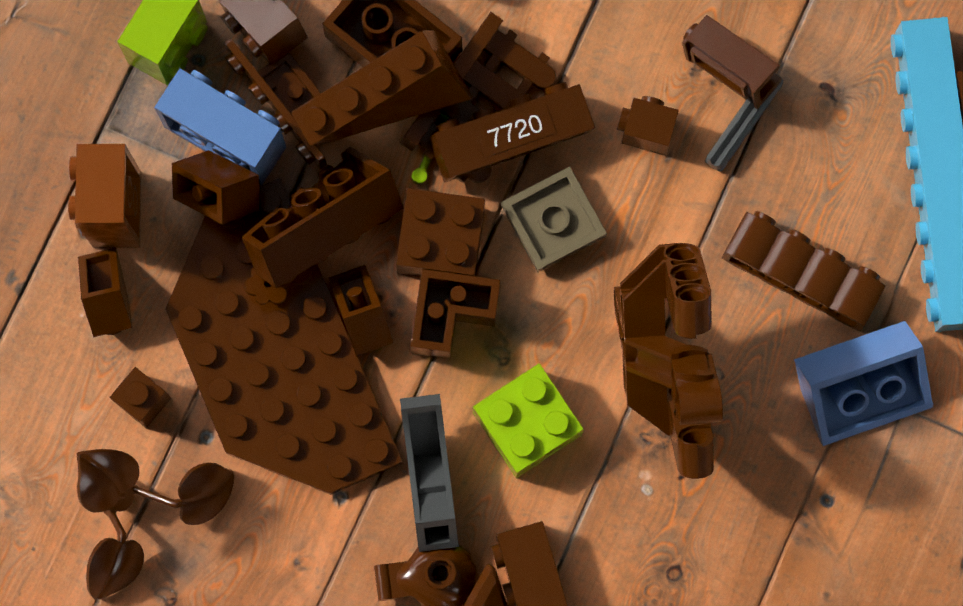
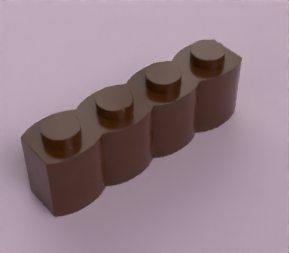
(803, 271)

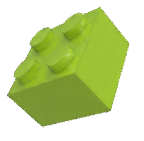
(162, 36)
(527, 420)

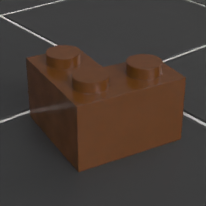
(448, 299)

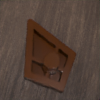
(487, 590)

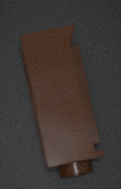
(731, 60)

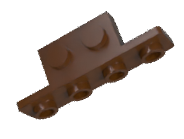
(285, 89)

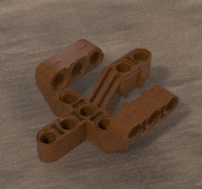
(662, 377)

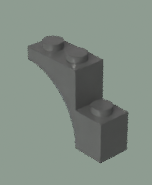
(429, 472)

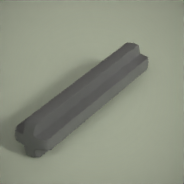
(737, 132)

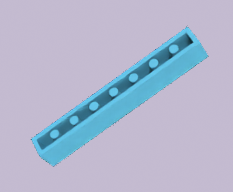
(936, 157)

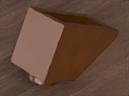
(104, 293)

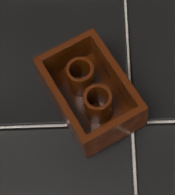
(376, 26)

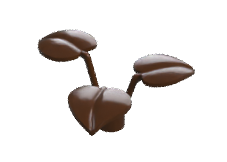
(109, 484)

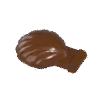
(415, 577)

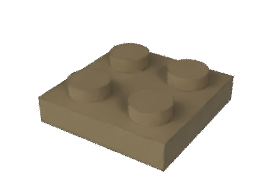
(553, 219)

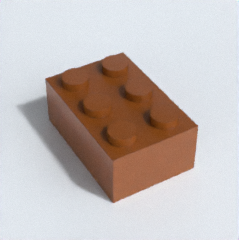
(106, 195)

